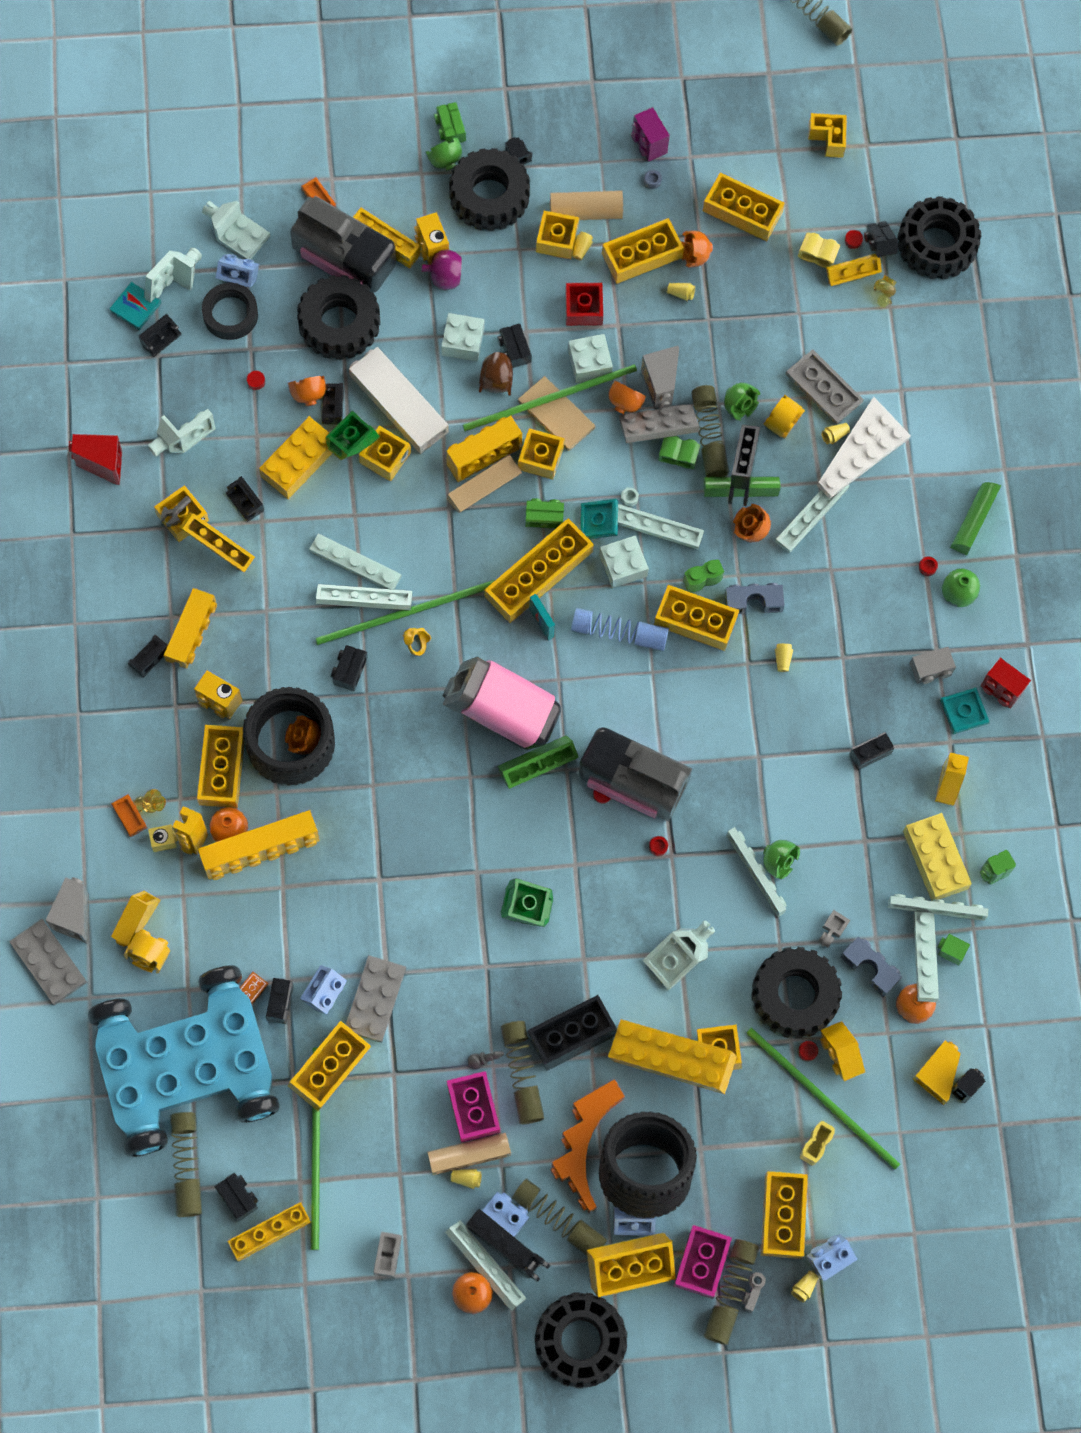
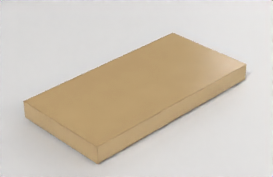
(558, 416)

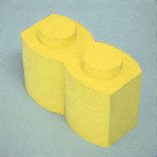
(818, 250)
(819, 1139)

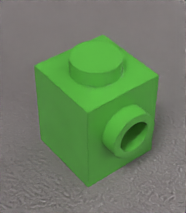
(953, 949)

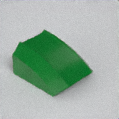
(350, 436)
(527, 903)

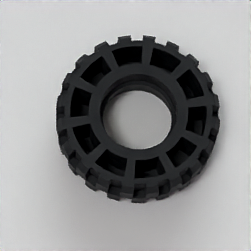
(494, 166)
(941, 214)
(338, 293)
(813, 969)
(612, 1340)

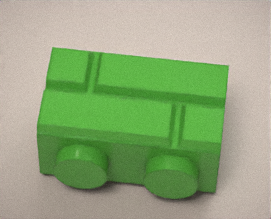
(450, 123)
(544, 514)
(997, 867)

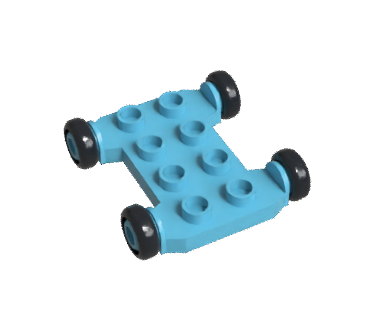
(183, 1061)

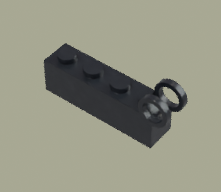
(744, 461)
(506, 1244)

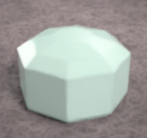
(629, 497)

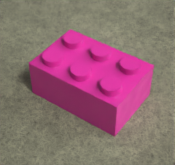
(473, 1106)
(702, 1261)

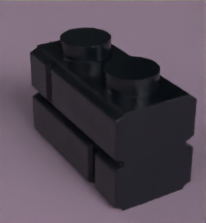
(881, 239)
(515, 345)
(349, 667)
(871, 751)
(279, 1000)
(968, 1085)
(236, 1196)

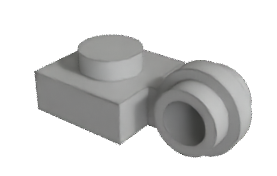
(835, 925)
(751, 1298)

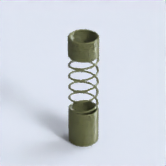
(830, 23)
(713, 453)
(527, 1098)
(188, 1191)
(581, 1237)
(723, 1318)

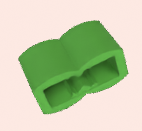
(679, 452)
(705, 575)

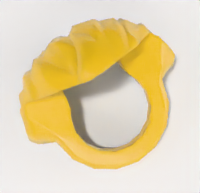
(423, 636)

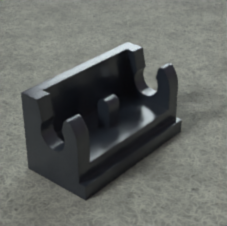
(159, 335)
(333, 404)
(244, 499)
(149, 656)

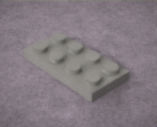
(824, 387)
(659, 423)
(48, 962)
(375, 998)

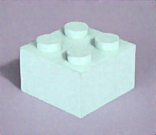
(463, 337)
(589, 357)
(623, 561)

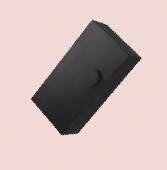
(572, 1032)

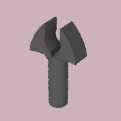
(174, 512)

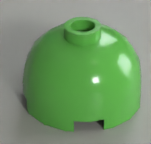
(445, 154)
(741, 400)
(961, 587)
(779, 858)

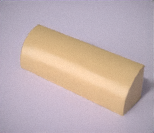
(588, 204)
(483, 484)
(469, 1153)

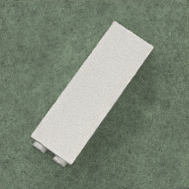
(398, 400)

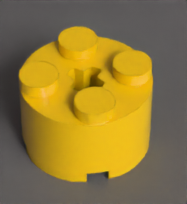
(784, 416)
(147, 951)

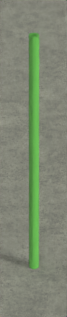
(548, 398)
(403, 613)
(823, 1098)
(315, 1182)

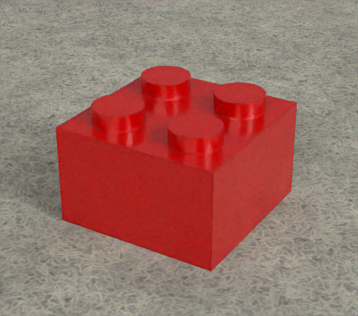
(584, 304)
(1005, 683)

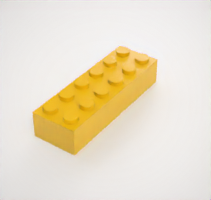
(539, 570)
(259, 845)
(672, 1056)

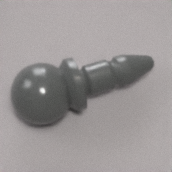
(476, 1060)

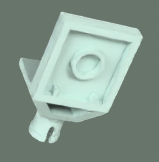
(235, 229)
(171, 267)
(185, 438)
(679, 953)

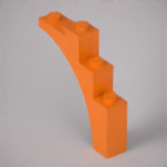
(573, 1164)

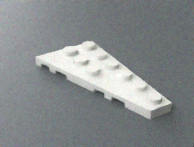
(867, 444)

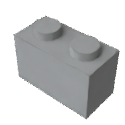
(932, 665)

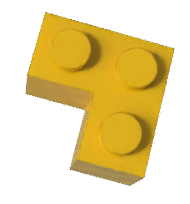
(829, 129)
(843, 1050)

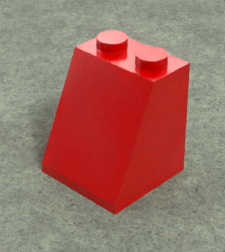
(98, 455)

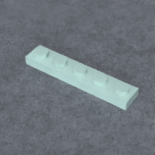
(807, 519)
(659, 527)
(355, 562)
(364, 597)
(757, 871)
(938, 907)
(925, 957)
(485, 1265)

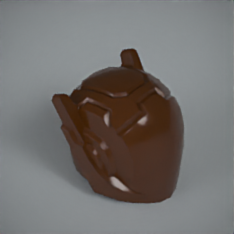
(496, 374)

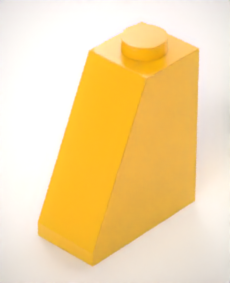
(951, 778)
(134, 917)
(939, 1072)

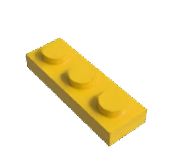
(853, 269)

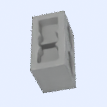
(387, 1255)

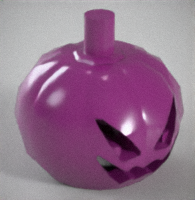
(445, 269)

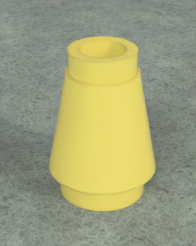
(582, 245)
(681, 290)
(834, 433)
(783, 656)
(468, 1177)
(804, 1287)

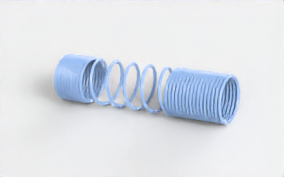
(647, 634)

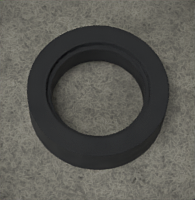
(230, 290)

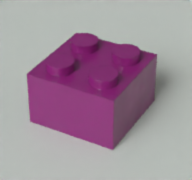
(650, 134)

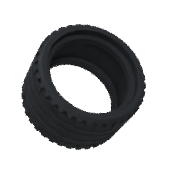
(282, 701)
(651, 1130)

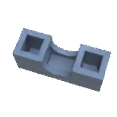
(769, 595)
(885, 975)

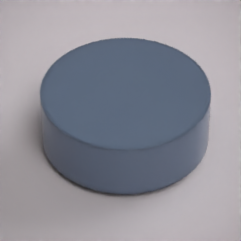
(652, 179)

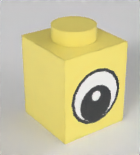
(162, 838)

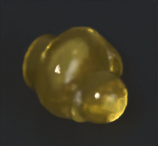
(887, 287)
(150, 802)

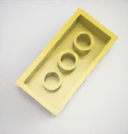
(937, 857)

